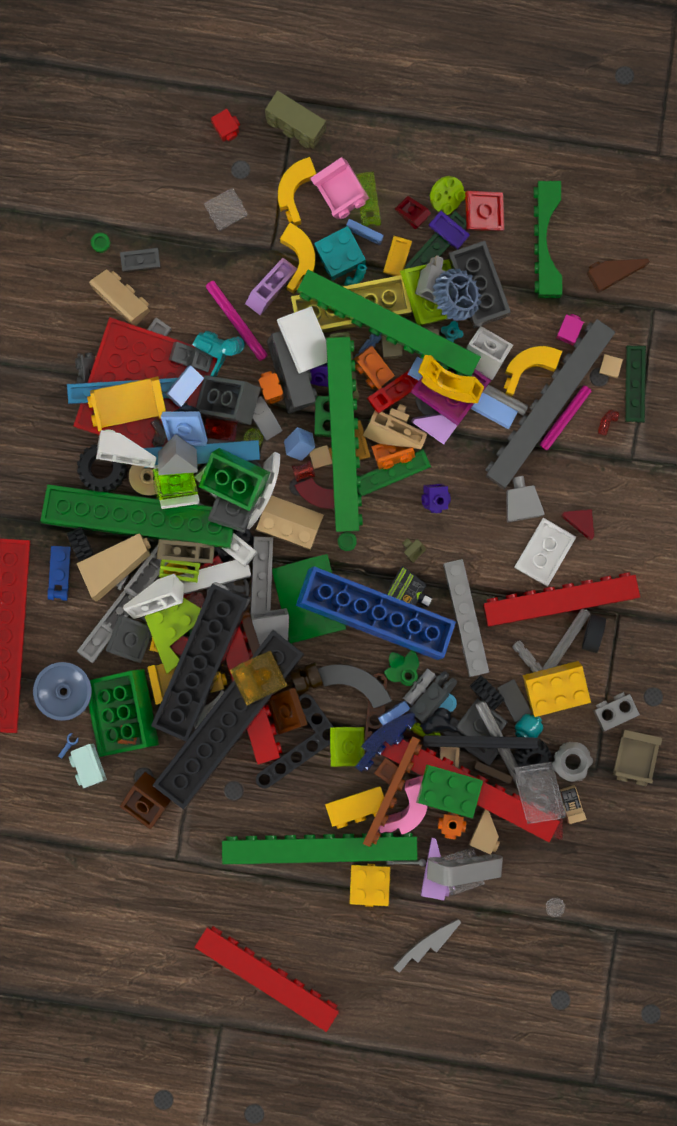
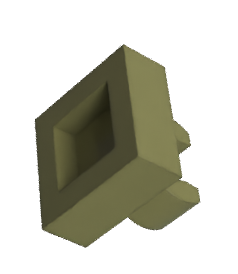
(414, 549)

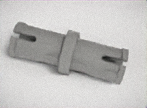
(419, 687)

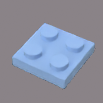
(185, 425)

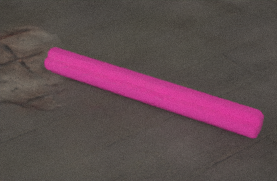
(236, 320)

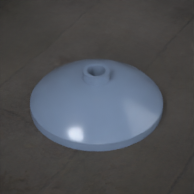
(48, 691)

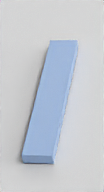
(486, 406)

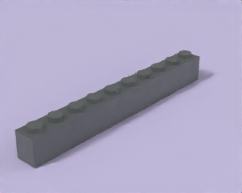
(550, 403)

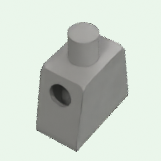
(522, 501)
(270, 620)

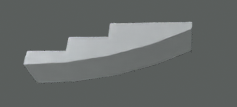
(433, 940)

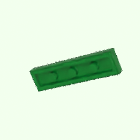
(383, 477)

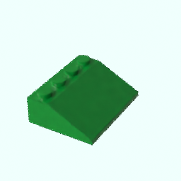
(302, 622)
(125, 702)

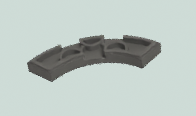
(358, 679)

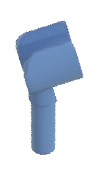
(67, 746)

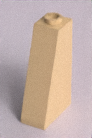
(112, 565)

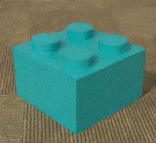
(339, 253)

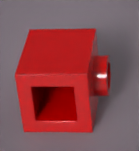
(226, 125)

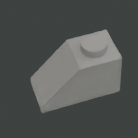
(265, 420)

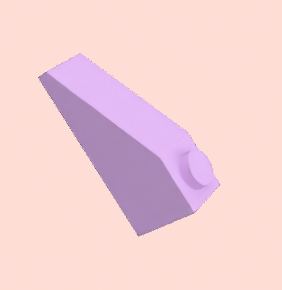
(270, 286)
(429, 888)

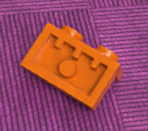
(373, 367)

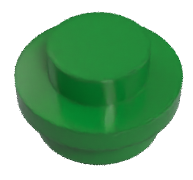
(347, 541)

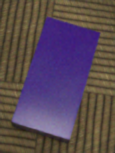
(449, 230)

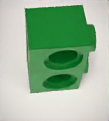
(321, 417)

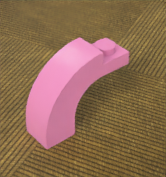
(412, 814)

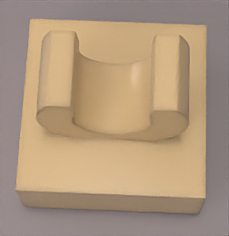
(399, 413)

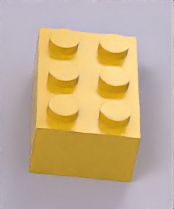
(556, 688)

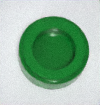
(100, 242)

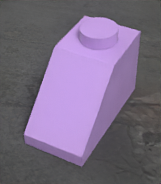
(436, 426)

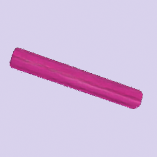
(565, 417)

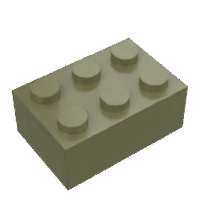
(295, 120)

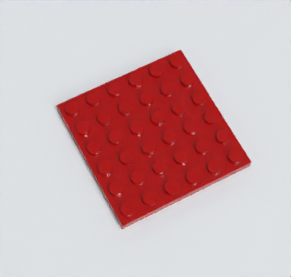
(131, 355)

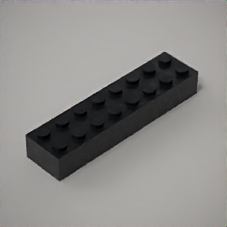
(201, 661)

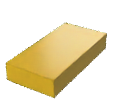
(397, 256)

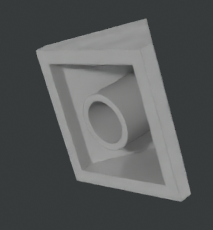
(177, 457)

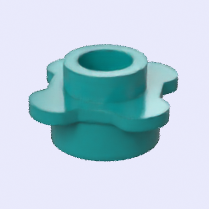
(457, 332)

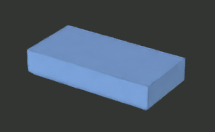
(365, 232)

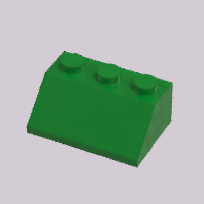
(234, 479)

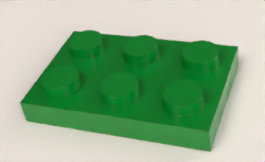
(449, 791)

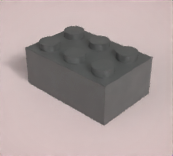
(228, 399)

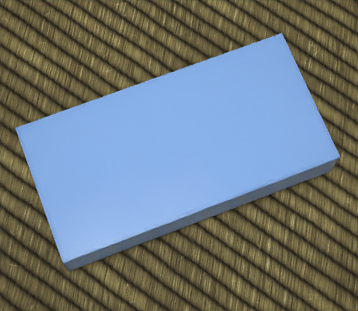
(184, 386)

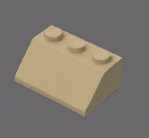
(120, 297)
(290, 522)

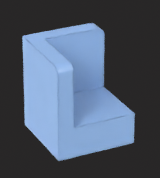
(299, 444)

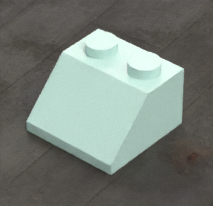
(87, 765)

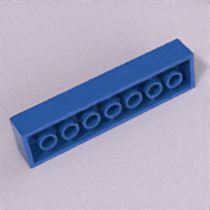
(375, 613)

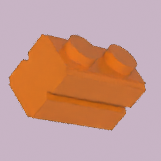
(271, 388)

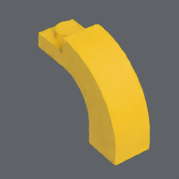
(292, 179)
(300, 243)
(533, 357)
(448, 384)

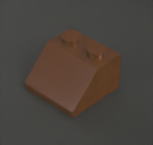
(145, 801)

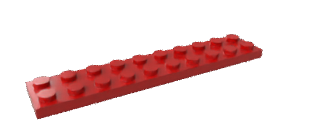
(13, 599)

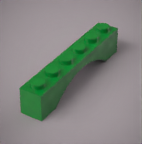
(549, 278)

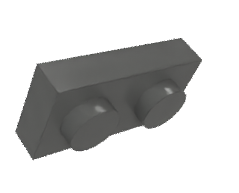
(140, 260)

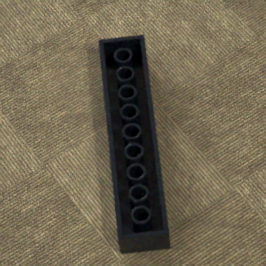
(220, 730)

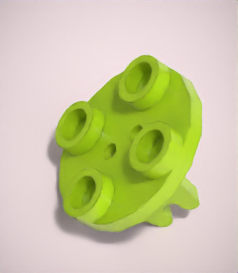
(440, 199)

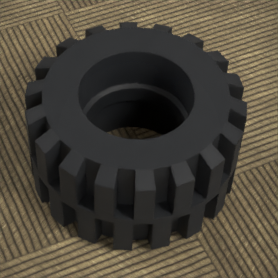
(102, 485)

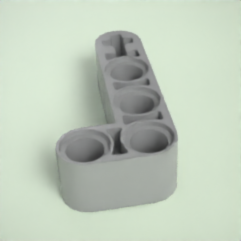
(464, 870)

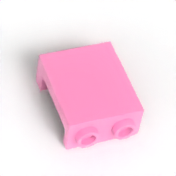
(340, 188)

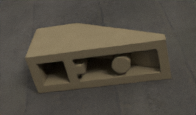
(184, 551)

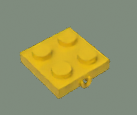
(370, 885)

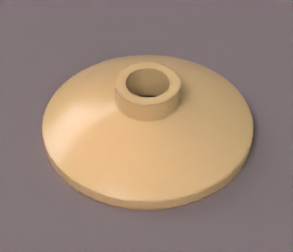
(138, 482)

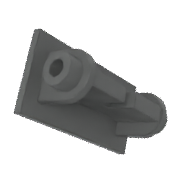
(84, 364)

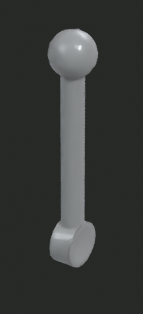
(422, 862)

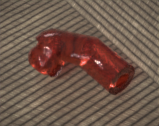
(605, 421)

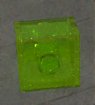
(174, 485)

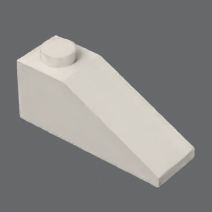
(120, 449)
(156, 597)

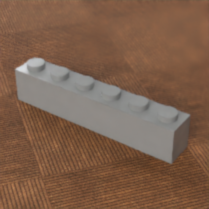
(466, 618)

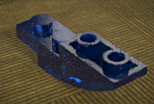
(388, 733)

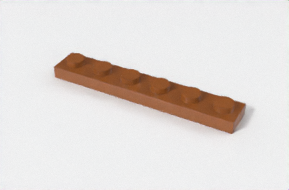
(389, 800)

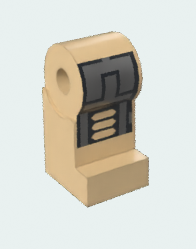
(572, 805)

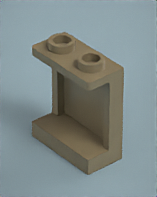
(636, 757)

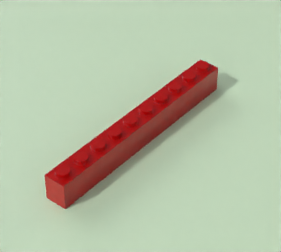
(490, 797)

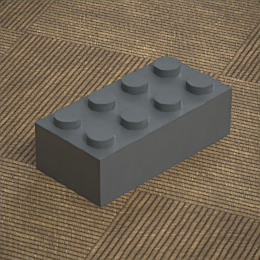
(479, 264)

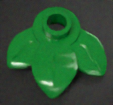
(401, 666)

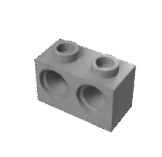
(618, 717)

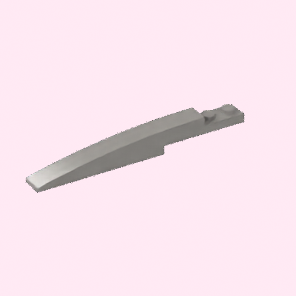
(102, 632)

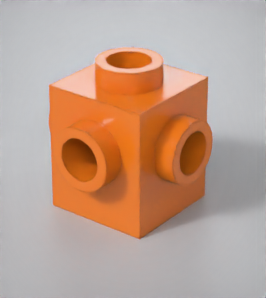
(443, 824)

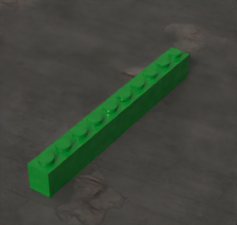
(386, 323)
(343, 434)
(317, 849)

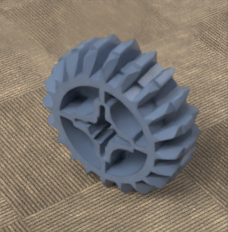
(460, 293)

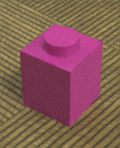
(570, 329)

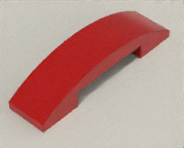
(392, 392)

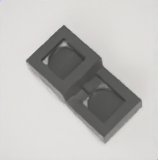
(191, 356)

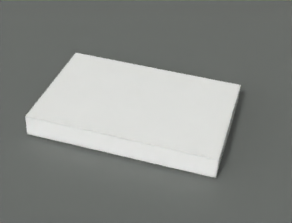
(304, 339)
(545, 552)

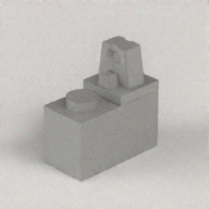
(427, 278)

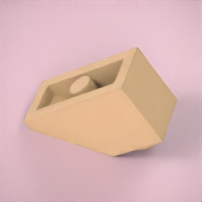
(485, 834)

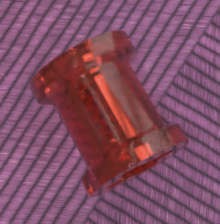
(303, 471)

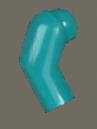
(358, 277)

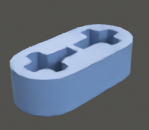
(394, 712)

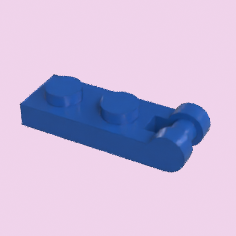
(59, 572)

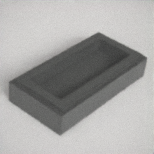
(514, 700)

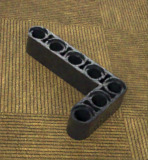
(302, 748)

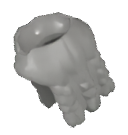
(561, 755)

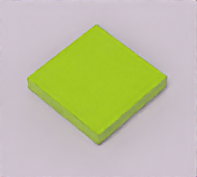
(346, 746)

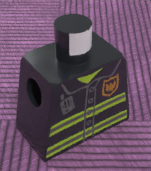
(409, 588)

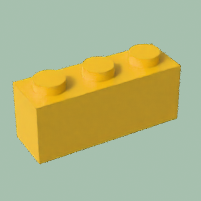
(355, 807)

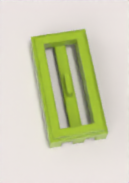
(184, 578)

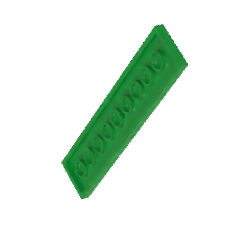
(132, 516)

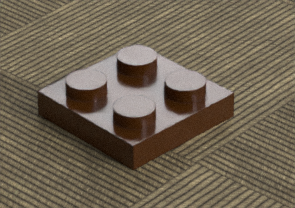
(287, 711)

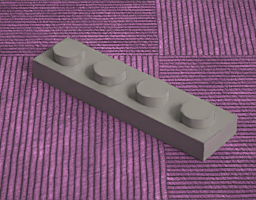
(261, 575)

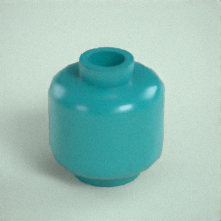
(529, 726)

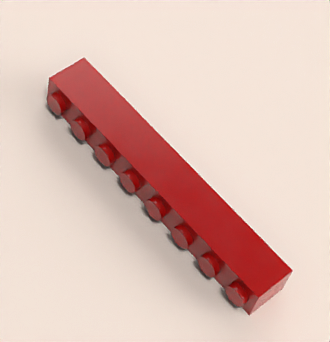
(561, 600)
(260, 731)
(266, 978)

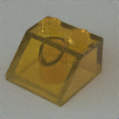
(258, 677)

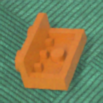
(389, 455)

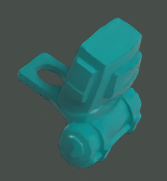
(218, 348)

